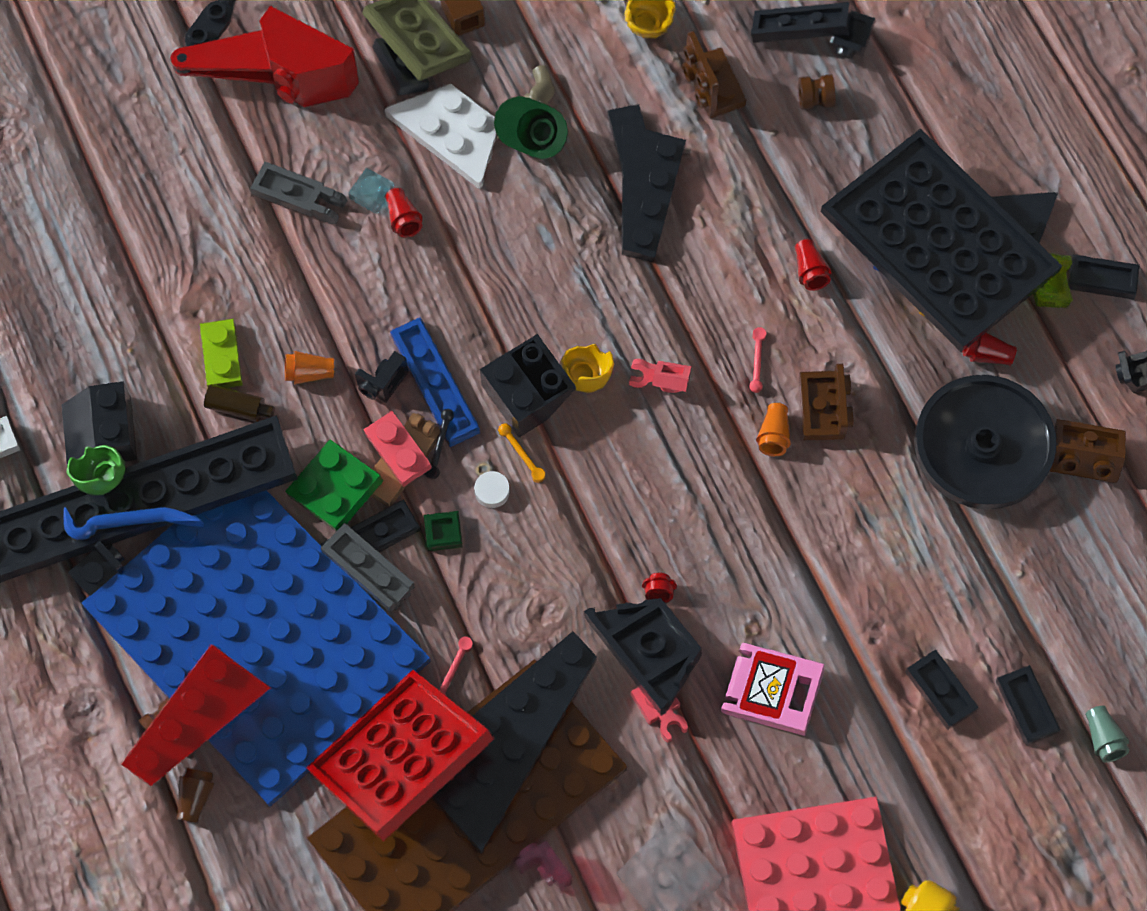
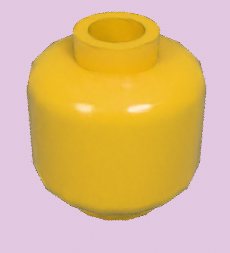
(929, 897)

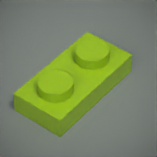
(221, 353)

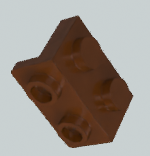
(825, 405)

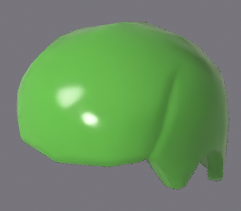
(97, 470)

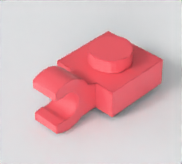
(666, 375)

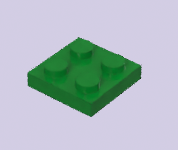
(334, 485)

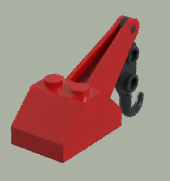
(286, 52)

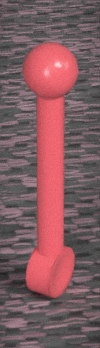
(759, 335)
(465, 645)

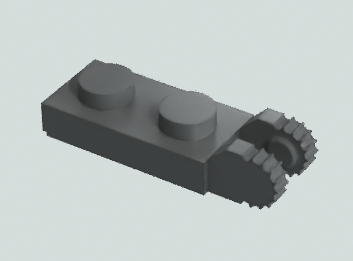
(297, 192)

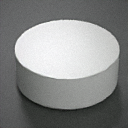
(492, 489)

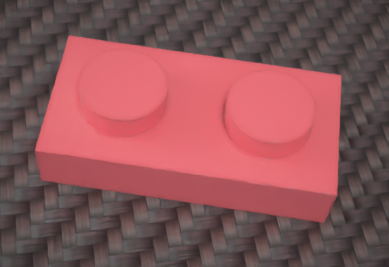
(397, 448)

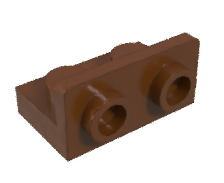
(1089, 451)

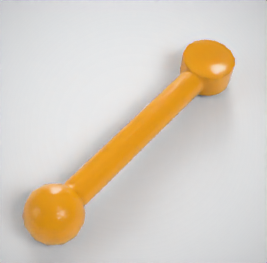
(538, 474)

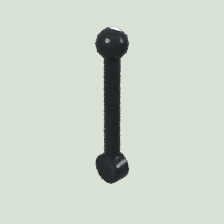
(447, 415)

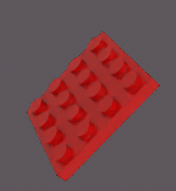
(399, 754)

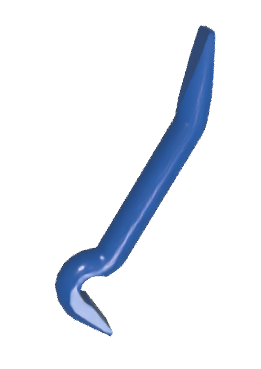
(126, 519)

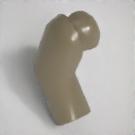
(544, 88)

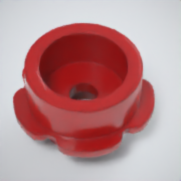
(659, 586)

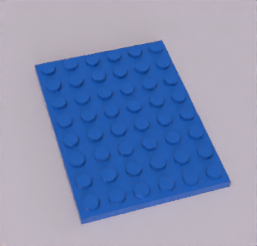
(275, 608)

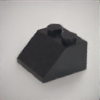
(99, 418)

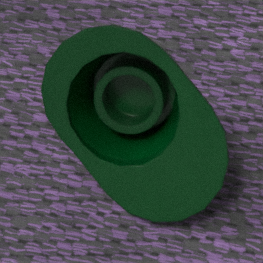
(531, 127)

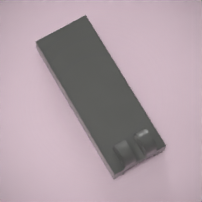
(368, 568)

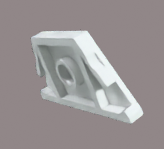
(449, 128)

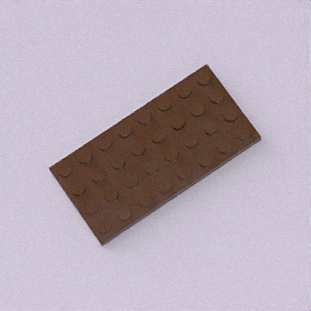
(429, 859)

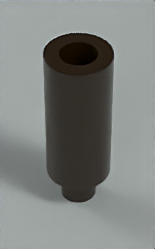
(237, 403)

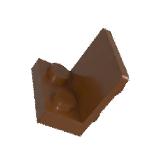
(712, 78)

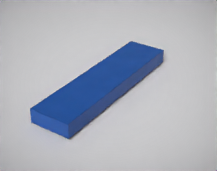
(434, 380)

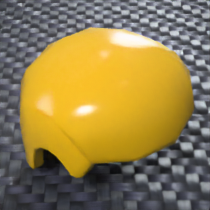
(649, 17)
(588, 367)

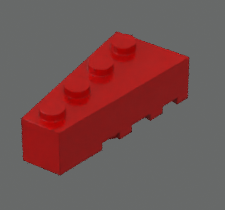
(200, 707)

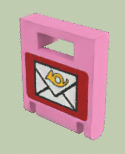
(766, 688)

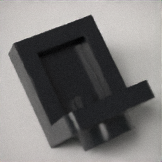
(858, 38)
(1133, 370)

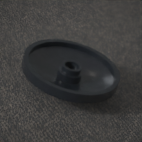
(985, 442)

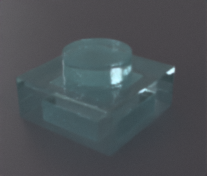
(370, 190)

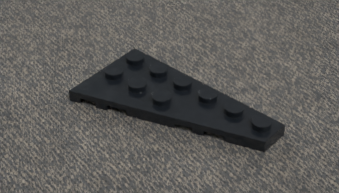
(521, 725)

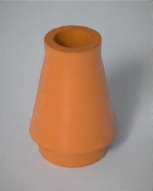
(307, 367)
(774, 432)

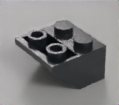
(526, 385)

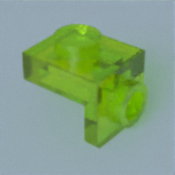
(1056, 291)

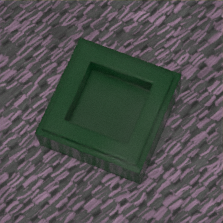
(443, 531)

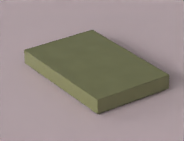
(417, 36)

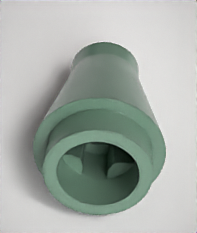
(1106, 735)

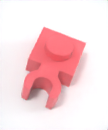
(652, 715)

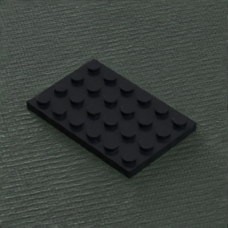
(941, 239)

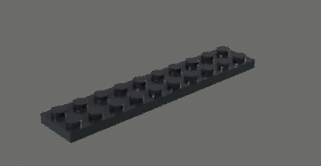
(184, 480)

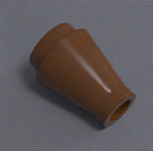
(193, 793)

